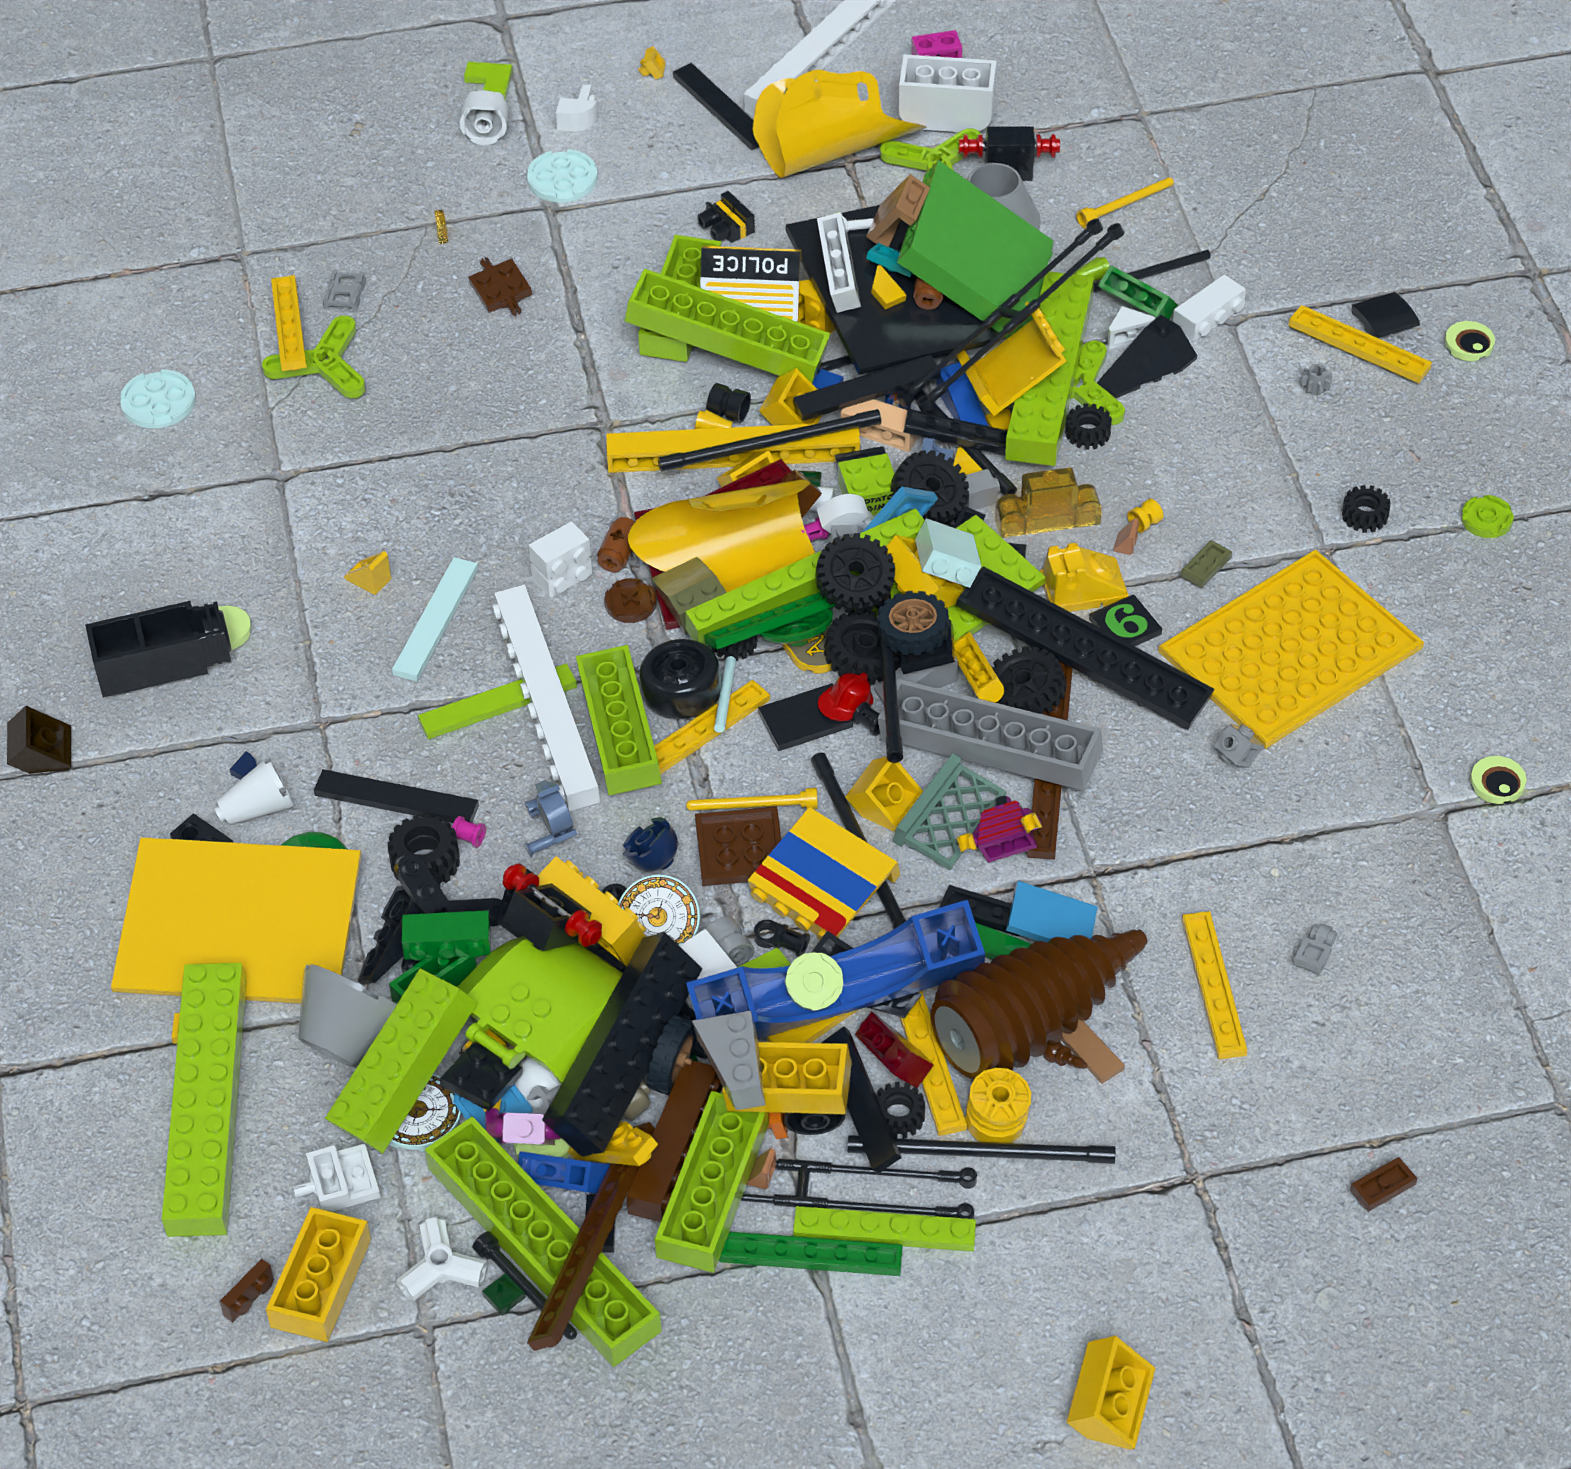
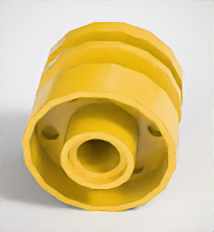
(998, 1106)

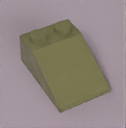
(687, 587)

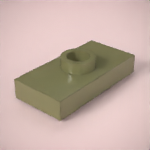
(1206, 563)

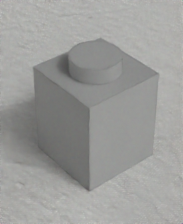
(982, 489)

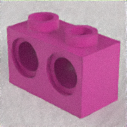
(937, 44)

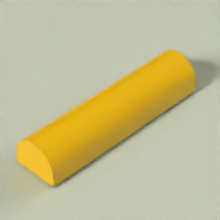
(977, 669)

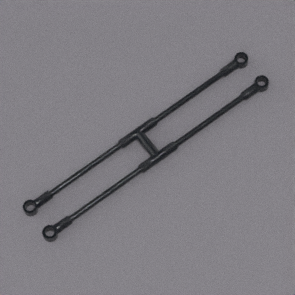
(1005, 310)
(802, 1199)

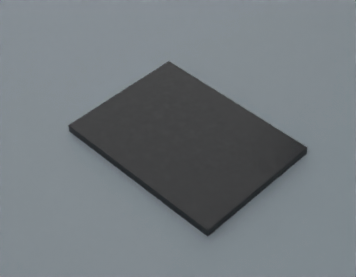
(870, 333)

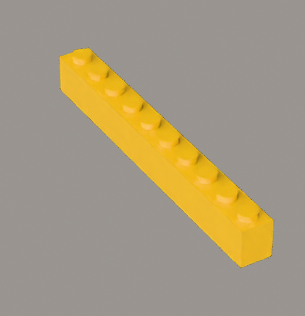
(641, 449)

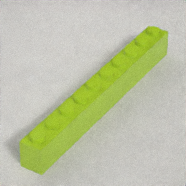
(783, 585)

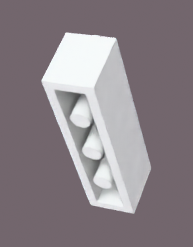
(838, 262)

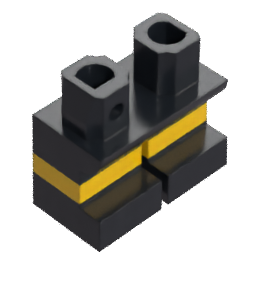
(728, 218)

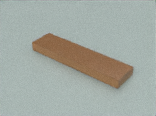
(1094, 1052)

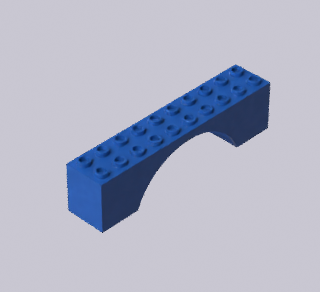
(902, 962)

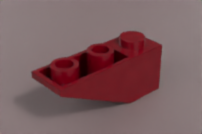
(894, 1050)

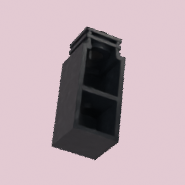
(157, 646)

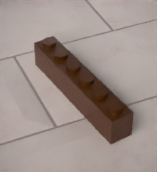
(674, 1135)

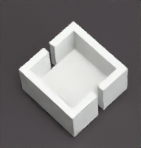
(560, 559)

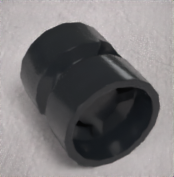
(730, 403)

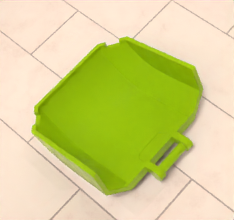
(538, 1002)

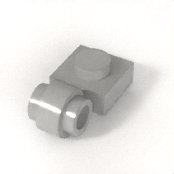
(1316, 949)

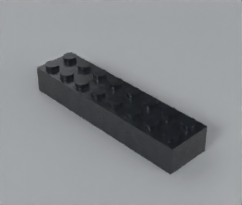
(621, 1045)

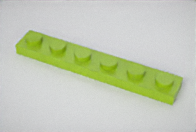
(888, 1228)

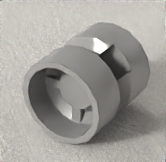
(730, 939)

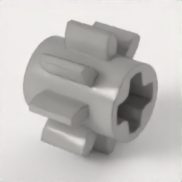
(1316, 379)

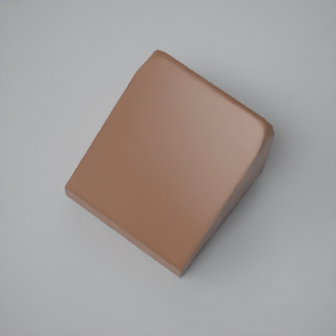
(1127, 538)
(763, 1170)

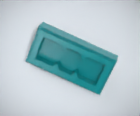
(888, 258)

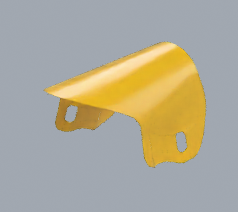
(821, 120)
(732, 533)

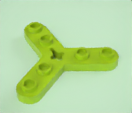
(922, 157)
(1090, 364)
(334, 368)

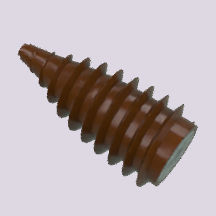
(1026, 999)

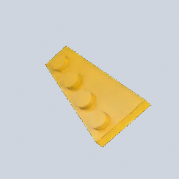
(626, 1147)

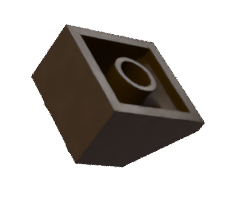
(38, 742)

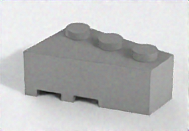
(734, 1054)

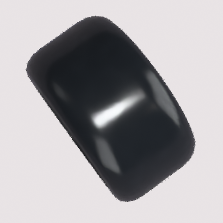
(680, 679)

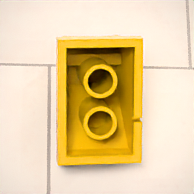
(1082, 578)

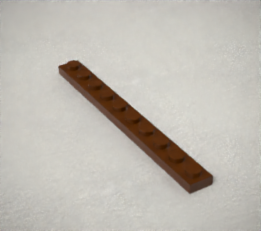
(1048, 794)
(584, 1253)

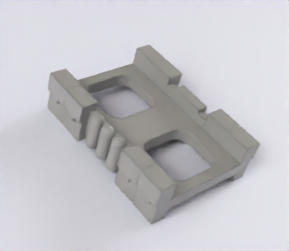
(352, 290)

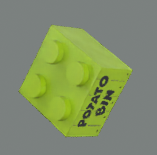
(868, 478)

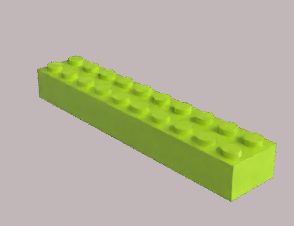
(1042, 411)
(204, 1101)
(540, 1237)

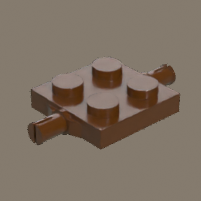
(500, 286)

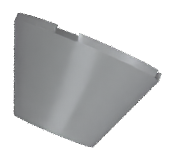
(1007, 188)
(340, 1015)

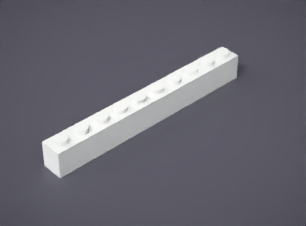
(820, 45)
(546, 698)

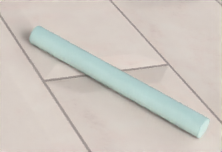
(725, 693)

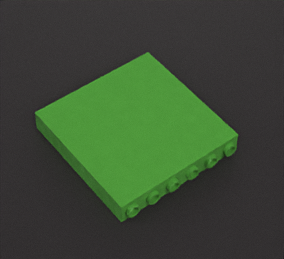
(973, 247)

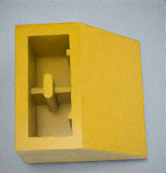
(810, 308)

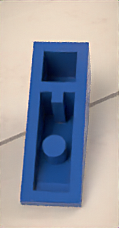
(961, 397)
(563, 1172)

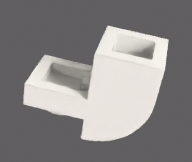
(579, 113)
(844, 510)

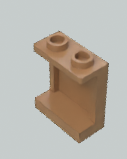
(901, 204)

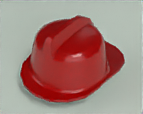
(845, 696)

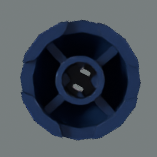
(652, 847)

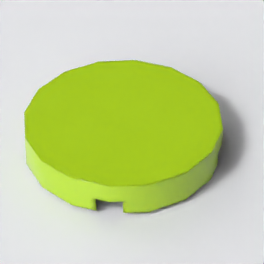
(1487, 516)

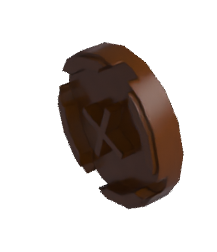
(630, 600)

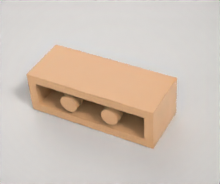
(891, 428)

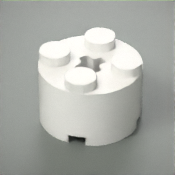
(484, 117)

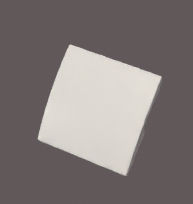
(708, 955)

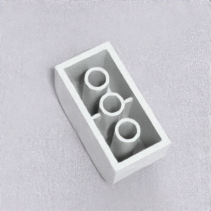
(947, 92)

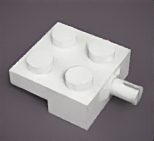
(340, 1178)

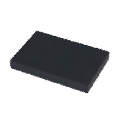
(799, 719)

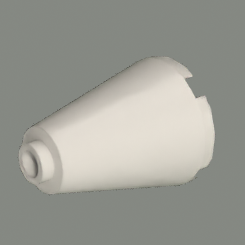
(254, 795)

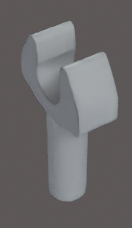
(546, 1095)

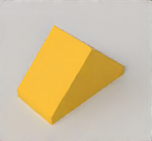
(370, 573)

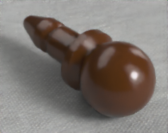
(1062, 1055)

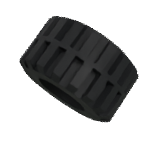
(429, 834)

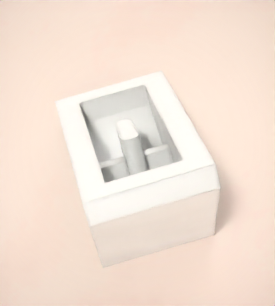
(1127, 327)

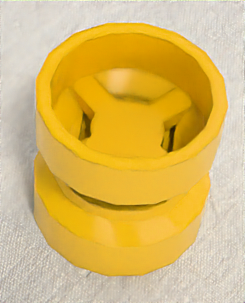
(1147, 514)

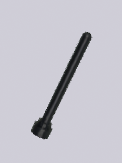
(487, 1246)

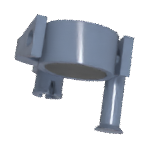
(554, 814)

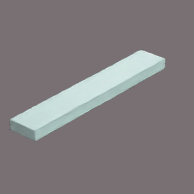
(435, 619)

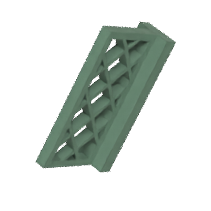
(927, 805)

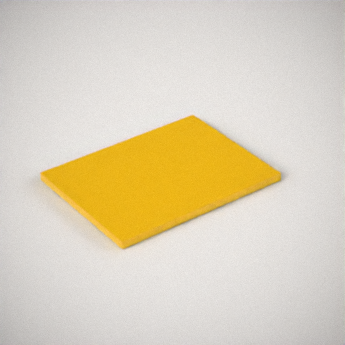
(1291, 647)
(235, 905)

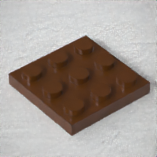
(735, 843)

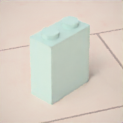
(947, 553)

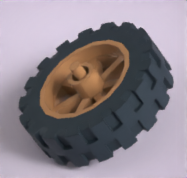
(909, 611)
(671, 1054)

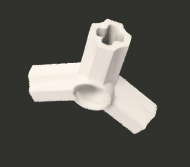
(437, 1249)

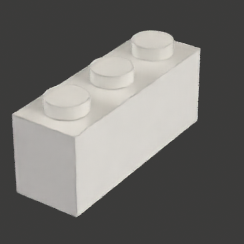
(1209, 307)

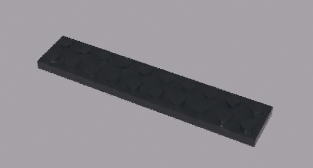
(1086, 647)

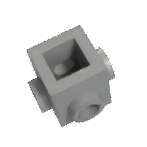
(1238, 745)

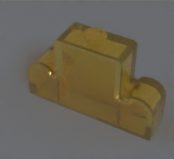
(1048, 503)

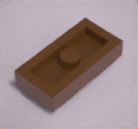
(1383, 1184)
(247, 1290)

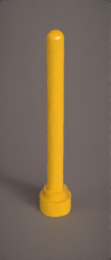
(1086, 214)
(805, 799)

